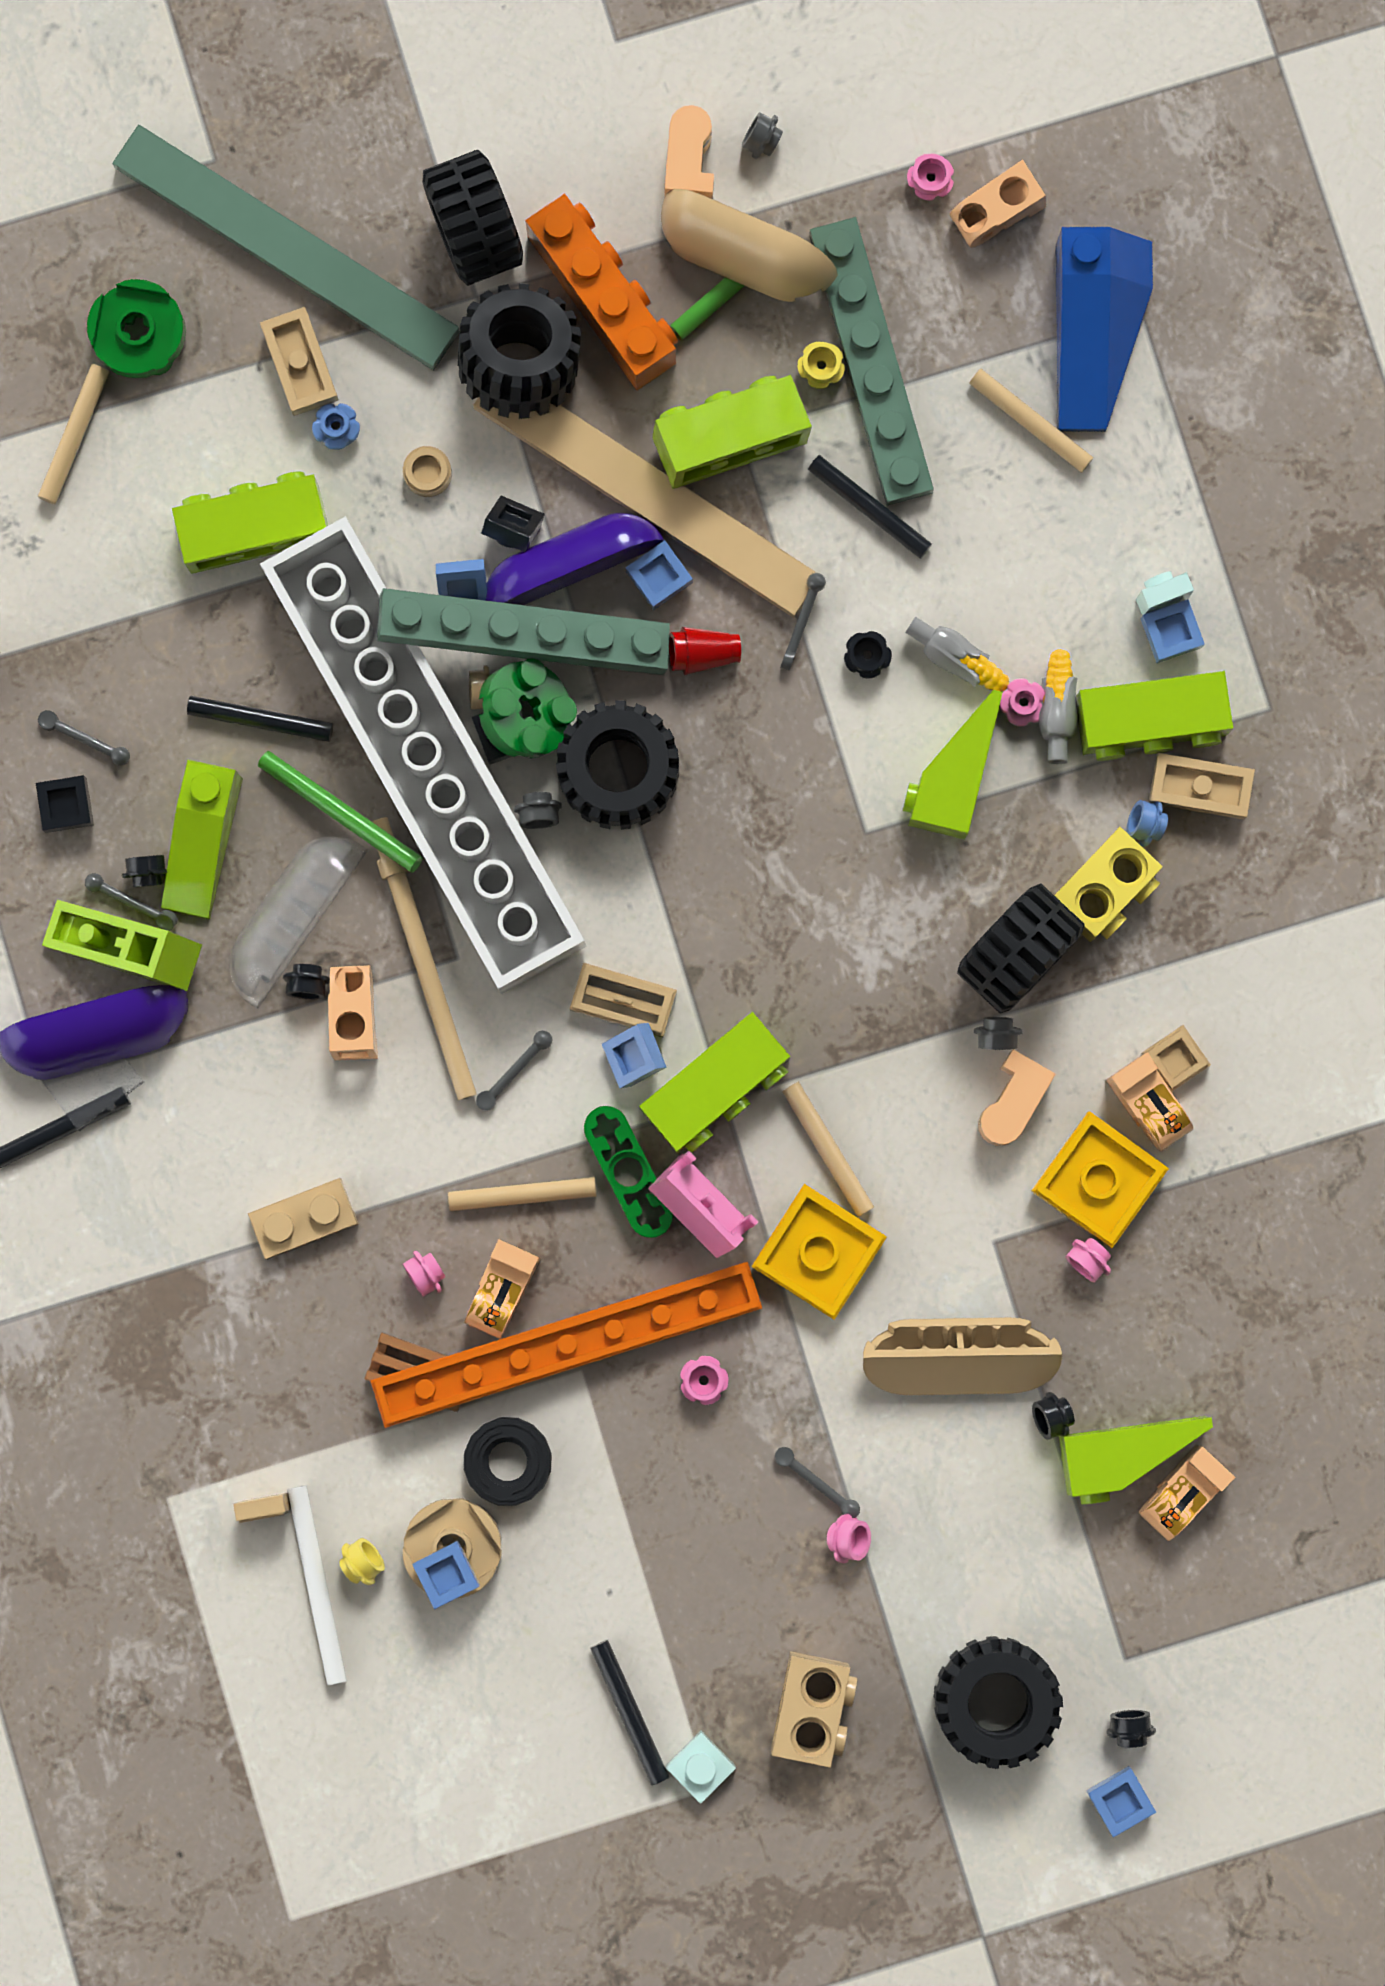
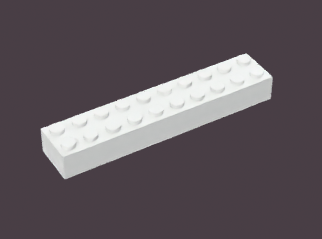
(424, 758)

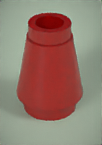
(701, 649)

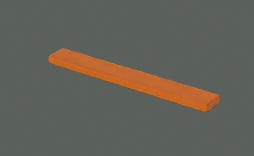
(566, 1344)

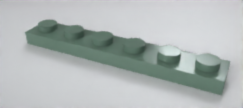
(873, 365)
(523, 631)

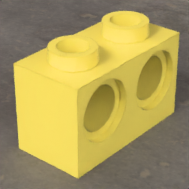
(1099, 879)

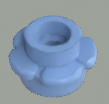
(338, 438)
(1147, 822)

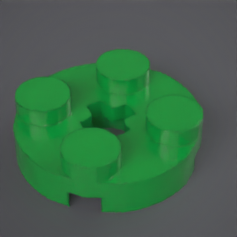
(120, 307)
(549, 701)

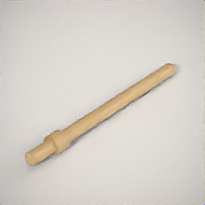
(426, 970)

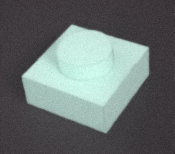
(1164, 591)
(700, 1767)

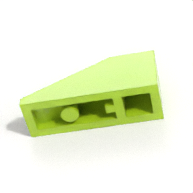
(951, 782)
(200, 837)
(122, 944)
(1118, 1456)

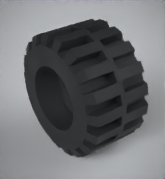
(473, 217)
(526, 319)
(610, 724)
(1020, 948)
(1028, 1733)

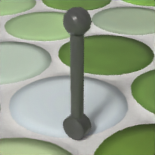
(815, 583)
(49, 721)
(164, 920)
(487, 1099)
(785, 1457)

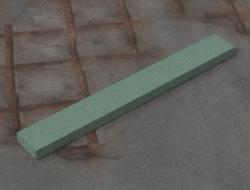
(286, 247)

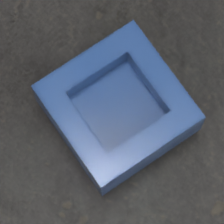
(659, 575)
(462, 579)
(1172, 631)
(634, 1055)
(446, 1574)
(1121, 1801)

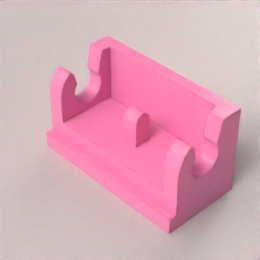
(701, 1206)

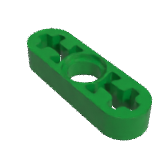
(600, 1144)

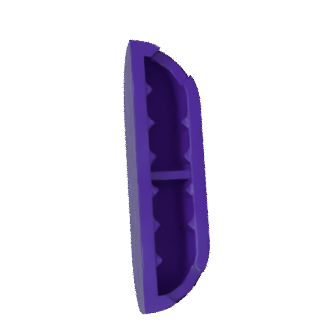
(571, 558)
(94, 1032)

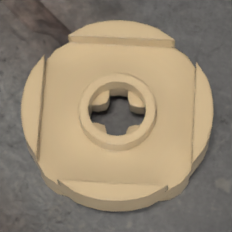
(458, 1519)

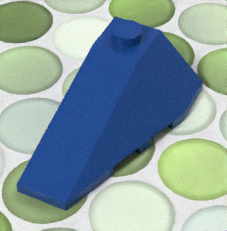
(1100, 305)

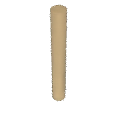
(1031, 420)
(73, 434)
(828, 1149)
(522, 1194)

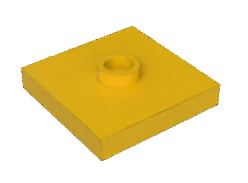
(1099, 1179)
(819, 1251)

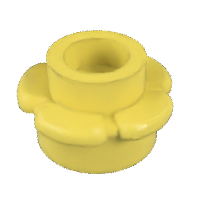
(830, 356)
(361, 1562)

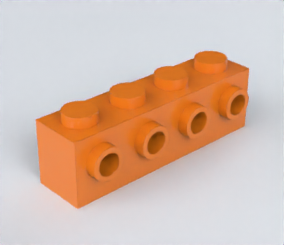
(601, 291)

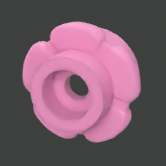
(935, 165)
(1010, 704)
(1089, 1259)
(424, 1273)
(707, 1393)
(849, 1539)

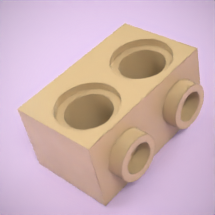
(800, 1707)

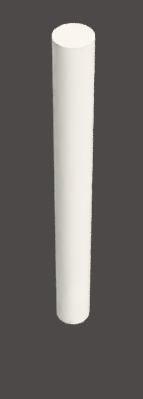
(316, 1585)

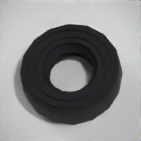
(477, 1461)

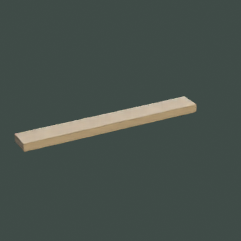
(672, 511)

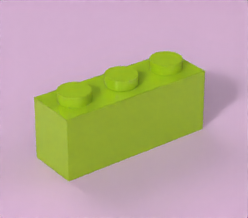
(731, 430)
(248, 521)
(1154, 715)
(716, 1084)

